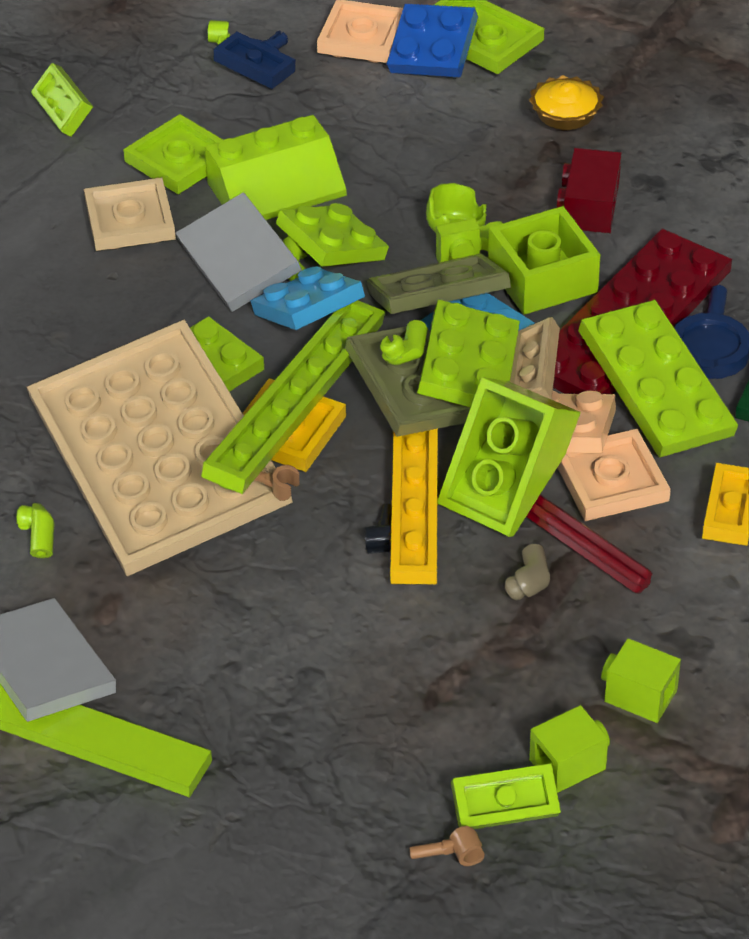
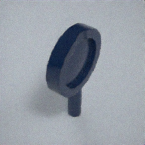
(715, 339)

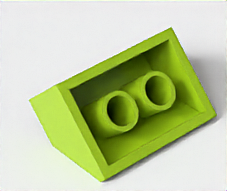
(277, 167)

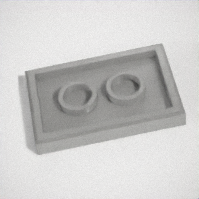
(238, 251)
(48, 661)

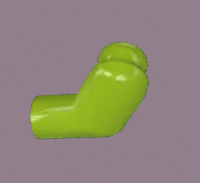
(406, 350)

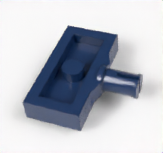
(256, 58)

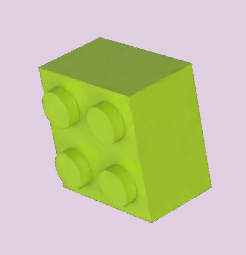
(545, 259)

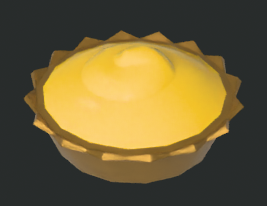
(566, 102)

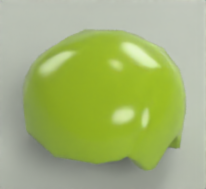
(453, 204)

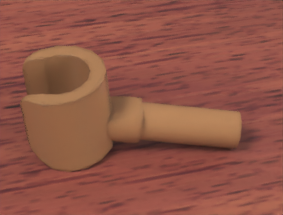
(278, 480)
(462, 842)

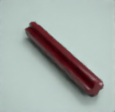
(590, 545)

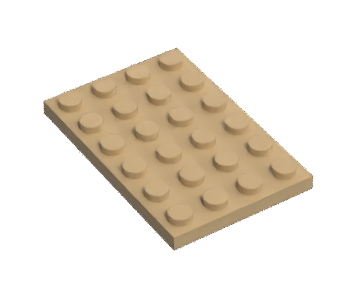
(138, 441)

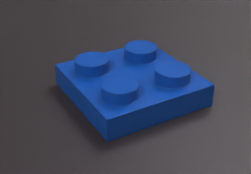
(432, 40)

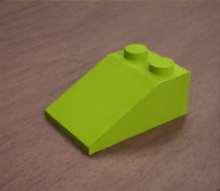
(506, 454)

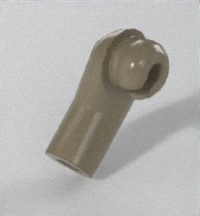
(532, 576)

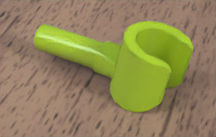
(218, 31)

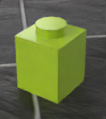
(641, 679)
(572, 744)

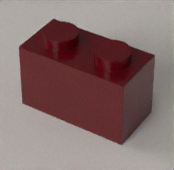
(591, 188)

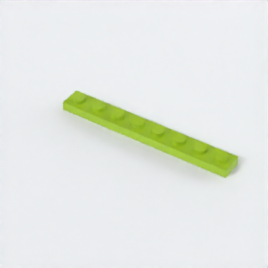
(289, 399)

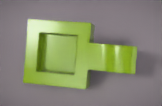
(461, 239)

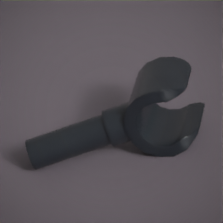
(378, 537)

